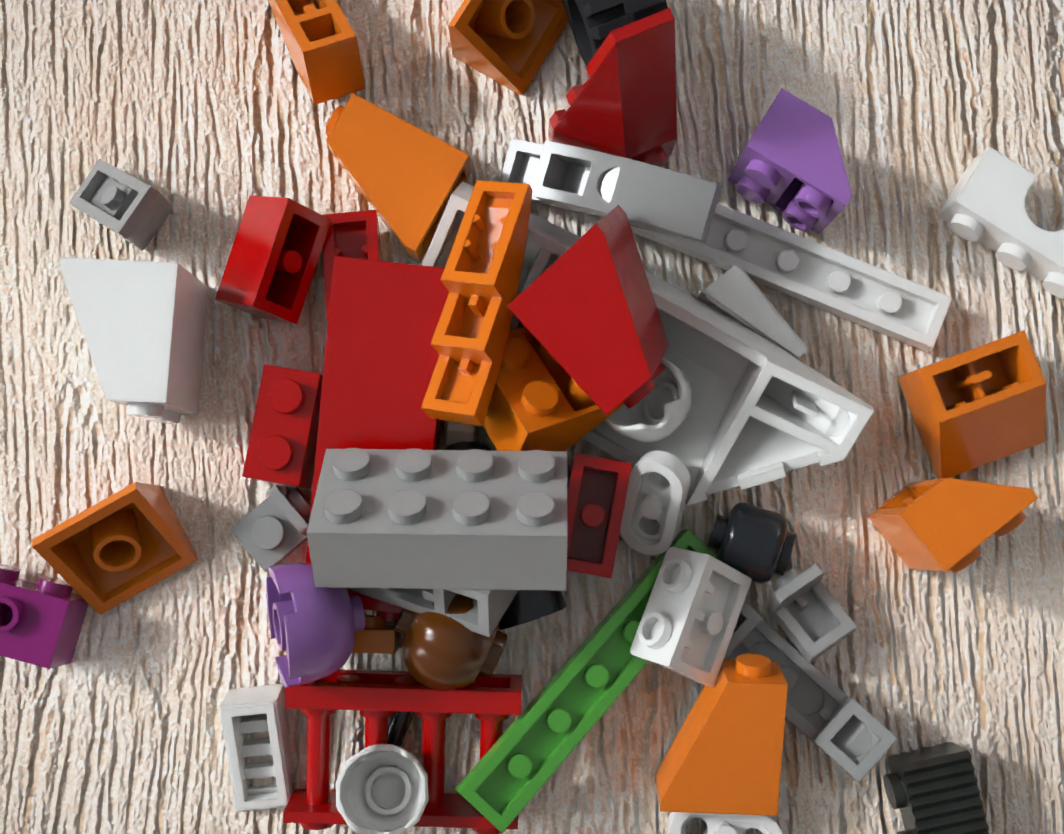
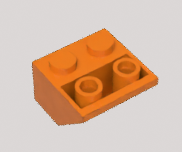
(537, 401)
(978, 404)
(946, 519)

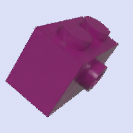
(39, 620)

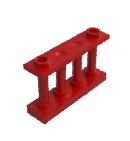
(377, 697)

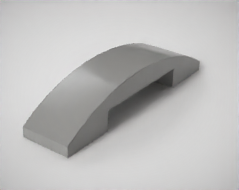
(815, 702)

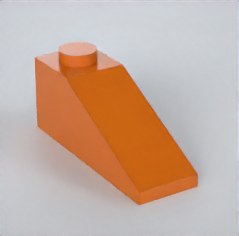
(320, 47)

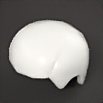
(657, 412)
(382, 790)

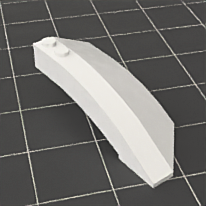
(750, 401)

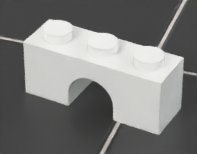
(991, 209)

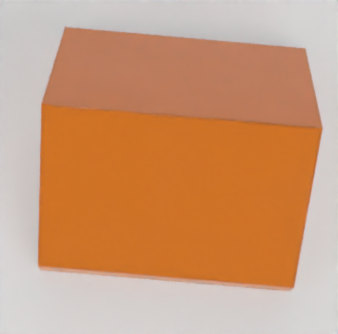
(507, 37)
(118, 546)

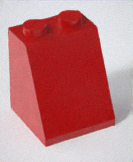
(599, 315)

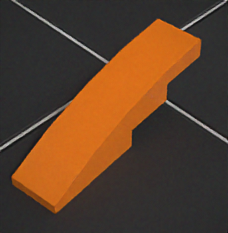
(475, 320)

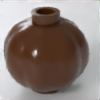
(445, 652)

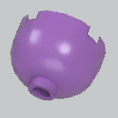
(310, 623)

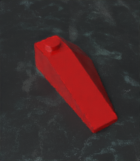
(630, 95)

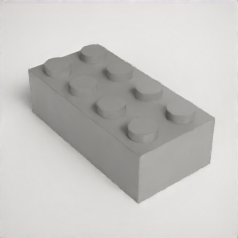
(440, 519)

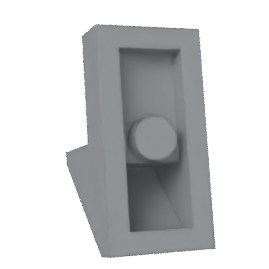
(122, 204)

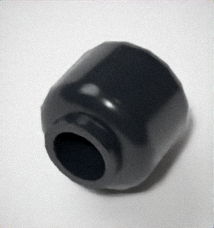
(753, 541)

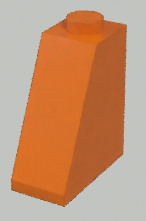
(397, 170)
(729, 744)

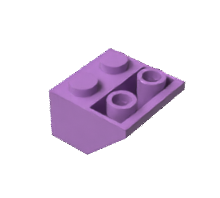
(794, 165)

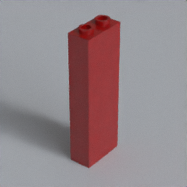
(379, 365)

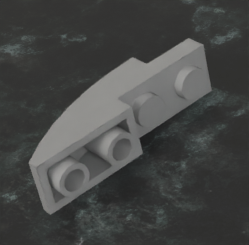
(600, 181)

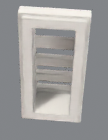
(743, 301)
(235, 724)

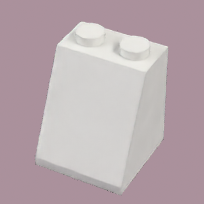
(141, 332)

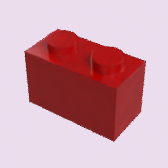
(273, 258)
(285, 427)
(595, 513)

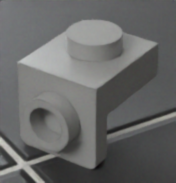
(809, 612)

